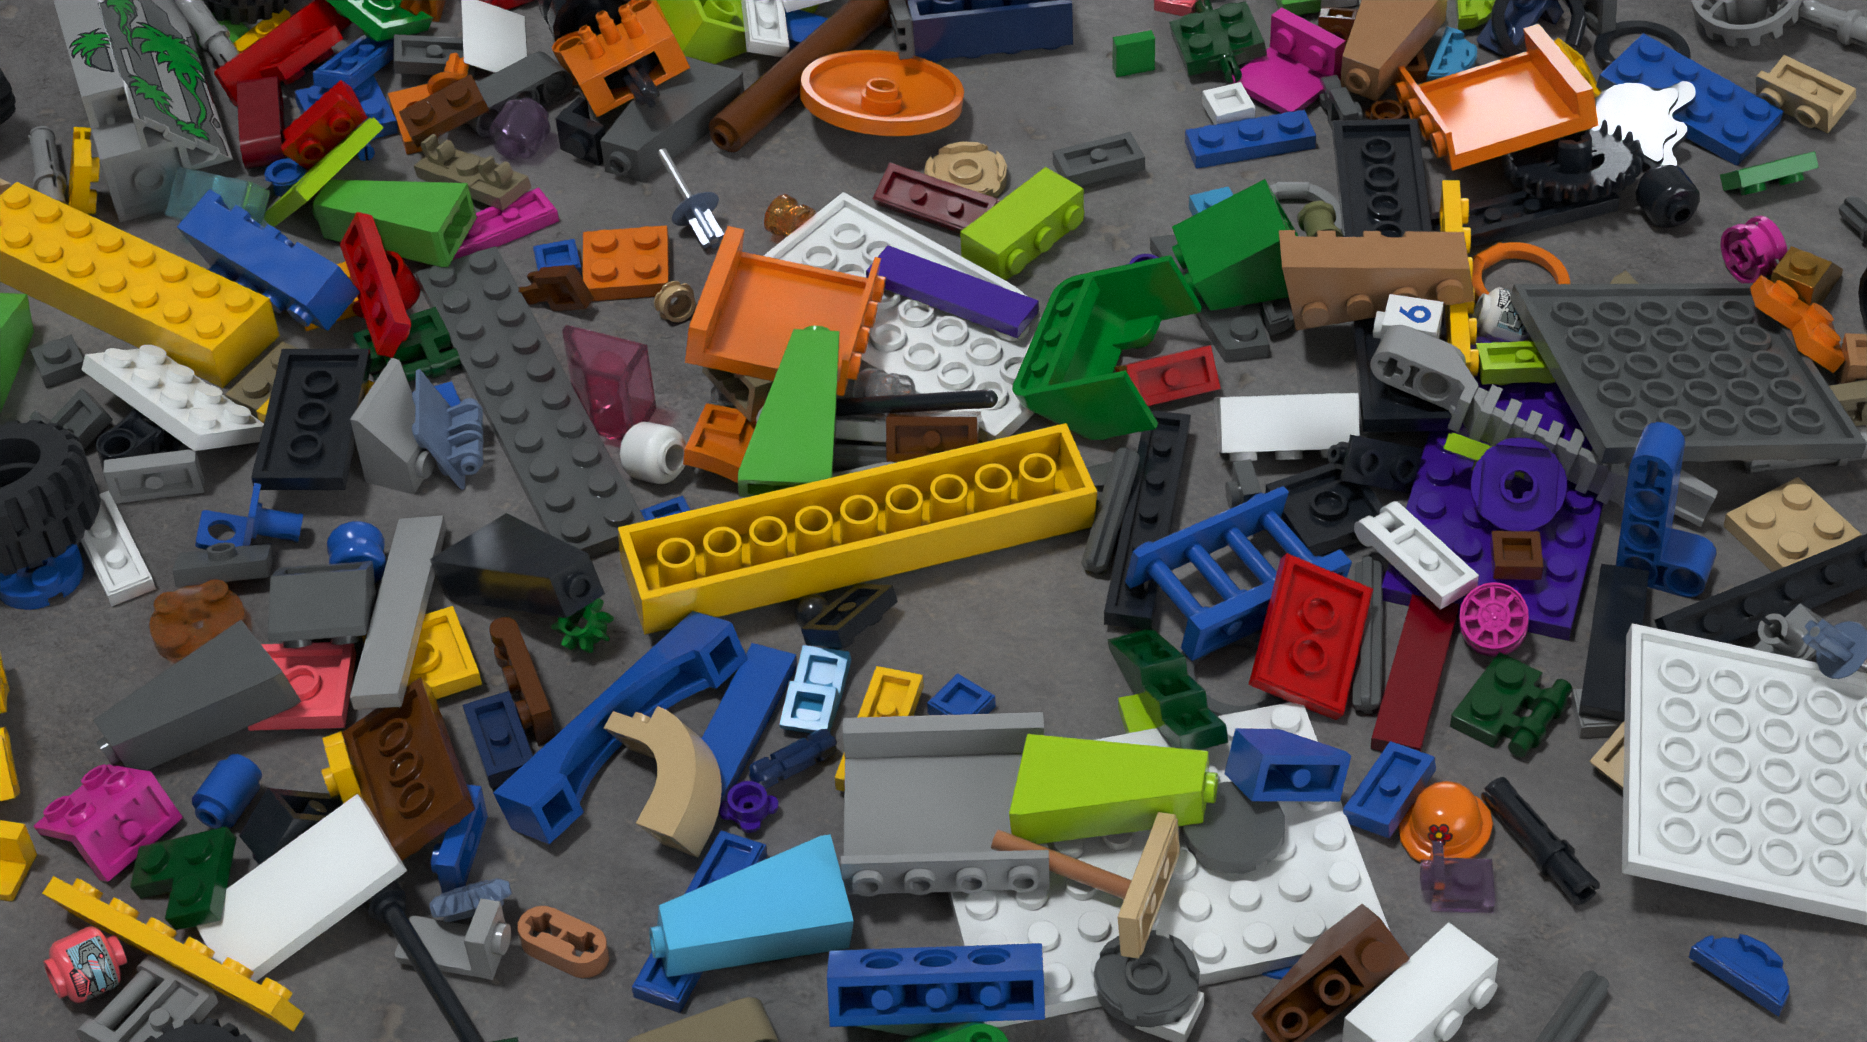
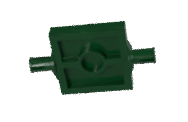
(1218, 39)

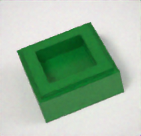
(1133, 53)

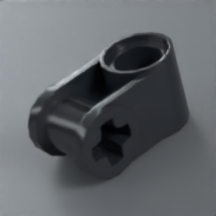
(134, 438)

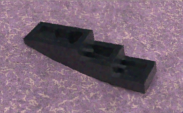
(1617, 605)

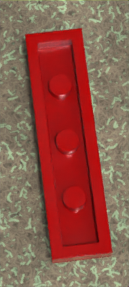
(378, 289)

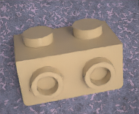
(1805, 93)

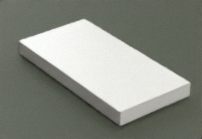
(303, 889)

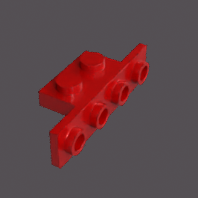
(286, 48)

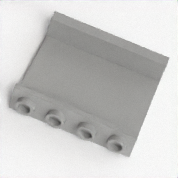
(929, 802)

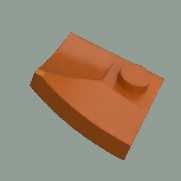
(719, 441)

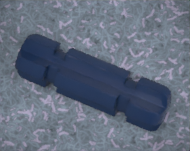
(793, 758)

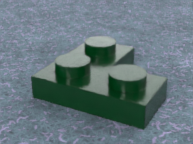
(193, 872)

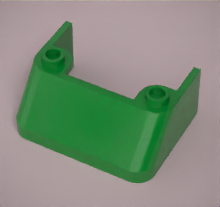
(1081, 337)

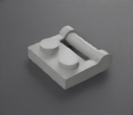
(172, 1002)

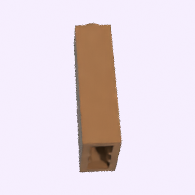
(1384, 38)

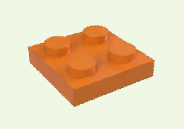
(626, 262)

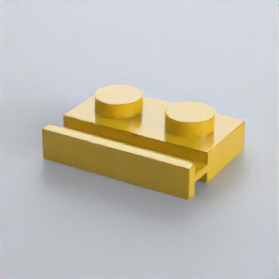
(83, 171)

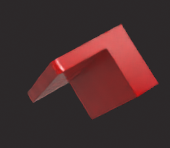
(1174, 375)

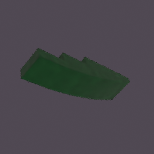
(1167, 691)

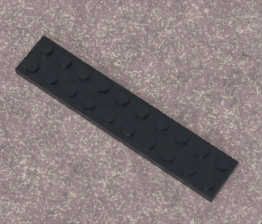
(1385, 192)

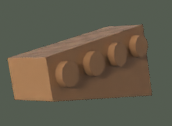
(1352, 277)

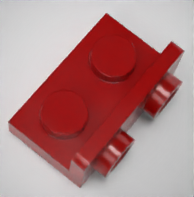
(323, 126)

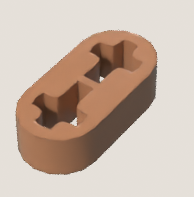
(566, 936)

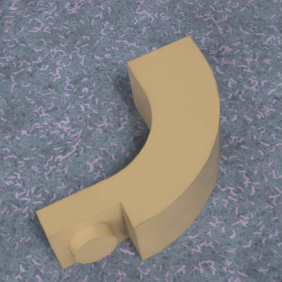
(687, 781)

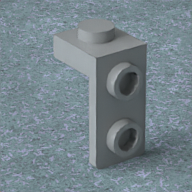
(465, 948)

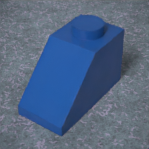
(1285, 766)

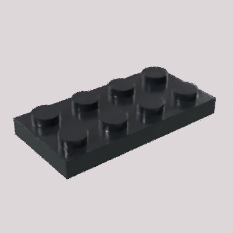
(307, 421)

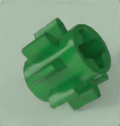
(591, 633)

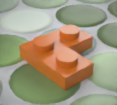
(1809, 324)

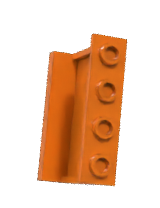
(1501, 103)
(759, 300)

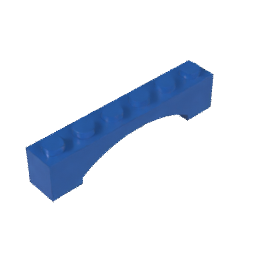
(548, 788)

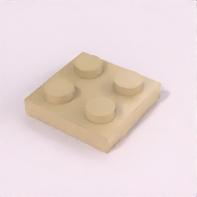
(1788, 525)

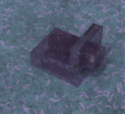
(1457, 882)

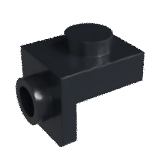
(580, 134)

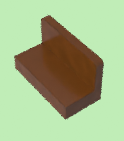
(929, 432)

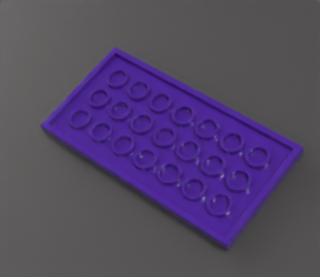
(1445, 507)

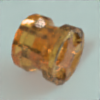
(786, 215)

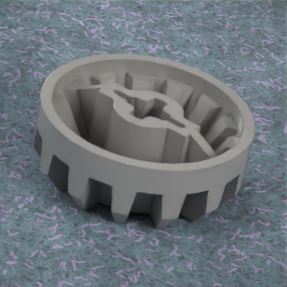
(1722, 17)

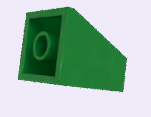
(1235, 249)

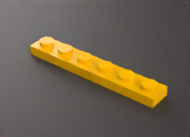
(1459, 328)
(190, 958)

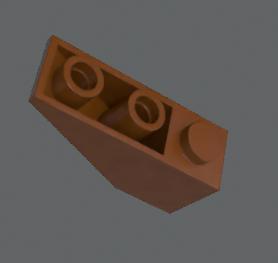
(1330, 976)

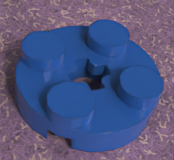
(34, 589)

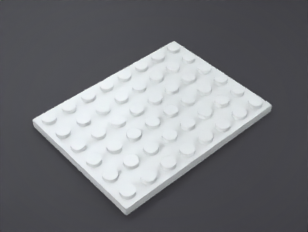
(1226, 919)

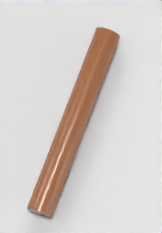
(1067, 866)

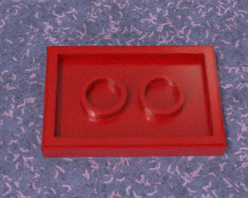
(1311, 636)

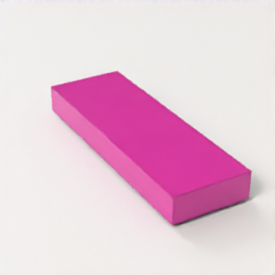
(499, 227)

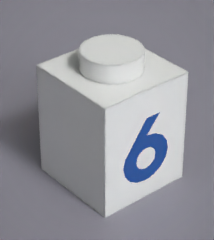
(1412, 312)

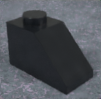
(283, 817)

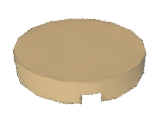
(970, 167)

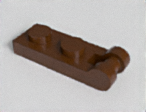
(522, 678)

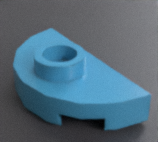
(1452, 55)

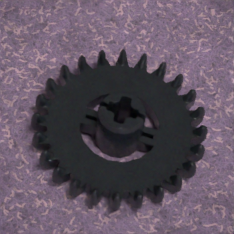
(1571, 171)

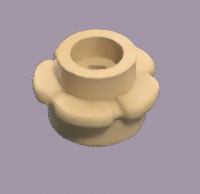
(681, 308)

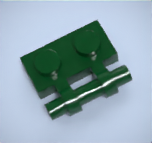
(425, 339)
(1498, 698)

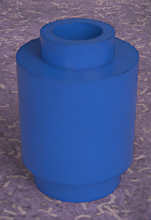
(227, 791)

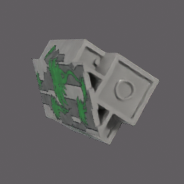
(142, 97)

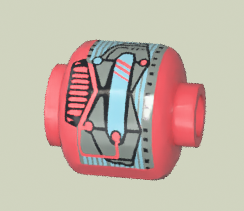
(85, 964)

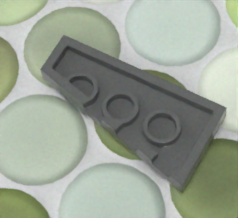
(1233, 331)

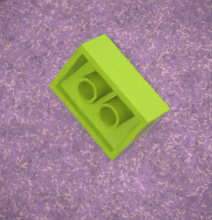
(707, 28)

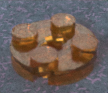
(178, 610)

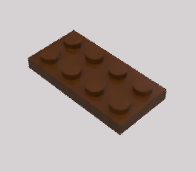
(409, 770)

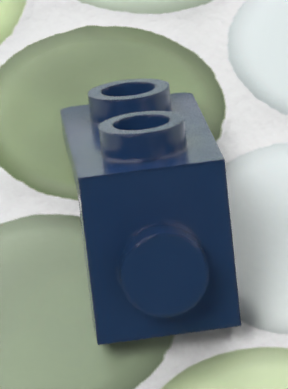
(1520, 15)

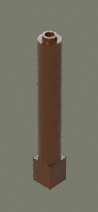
(781, 83)

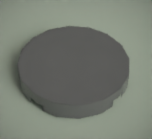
(1237, 832)
(1150, 988)

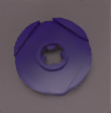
(1539, 468)

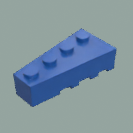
(268, 262)

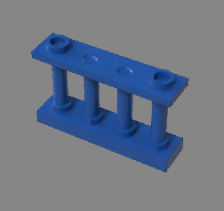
(1242, 610)

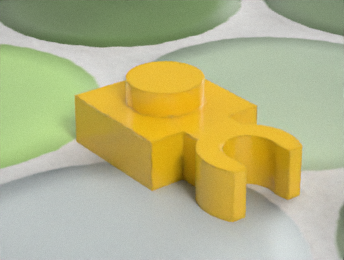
(340, 775)

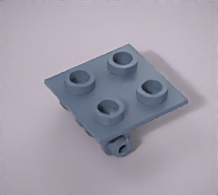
(448, 432)

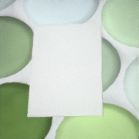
(492, 36)

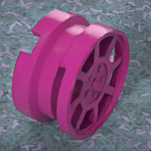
(1752, 249)
(1494, 619)

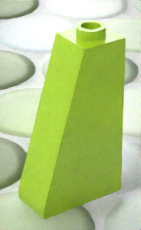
(1105, 788)

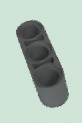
(531, 77)

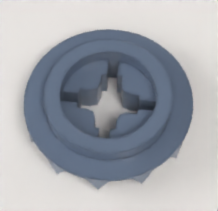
(463, 901)

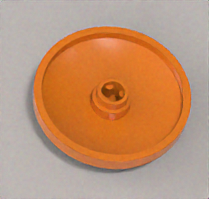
(881, 93)

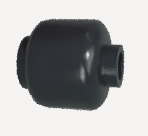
(1667, 193)

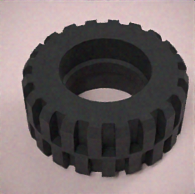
(44, 493)

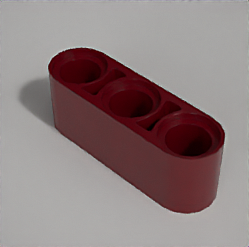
(260, 121)

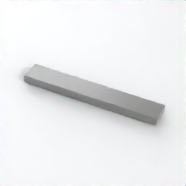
(398, 614)

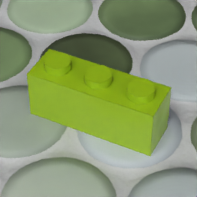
(1024, 224)

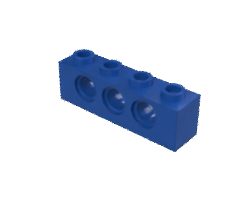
(935, 985)

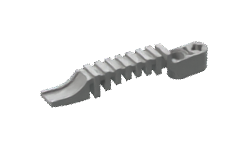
(1440, 375)

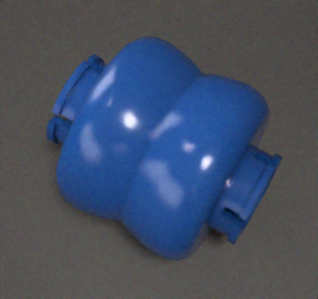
(358, 543)

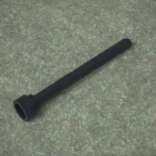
(916, 402)
(389, 908)

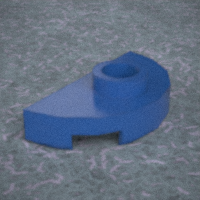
(1747, 967)

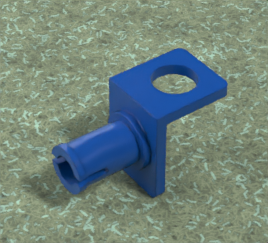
(259, 522)

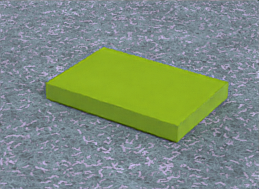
(322, 172)

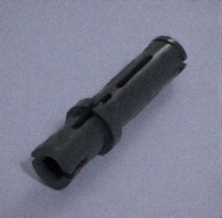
(1551, 854)

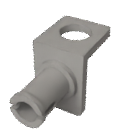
(1786, 634)

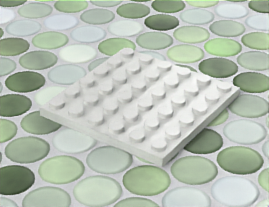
(1745, 774)

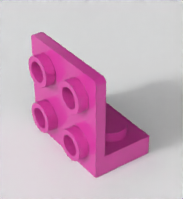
(1294, 64)
(111, 817)

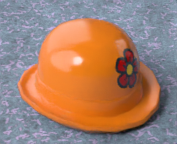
(1446, 814)

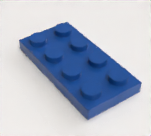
(1723, 114)

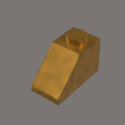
(1807, 275)

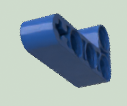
(1675, 558)

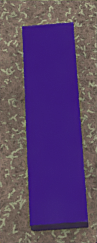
(956, 292)

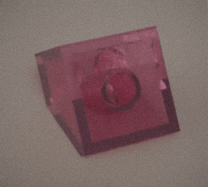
(610, 380)

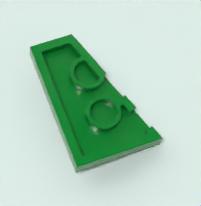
(382, 17)

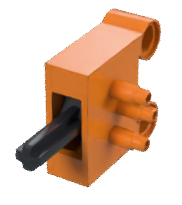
(624, 58)

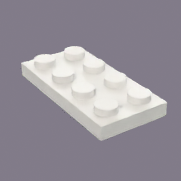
(173, 397)

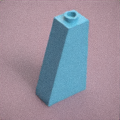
(759, 914)

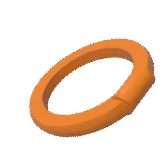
(1515, 250)

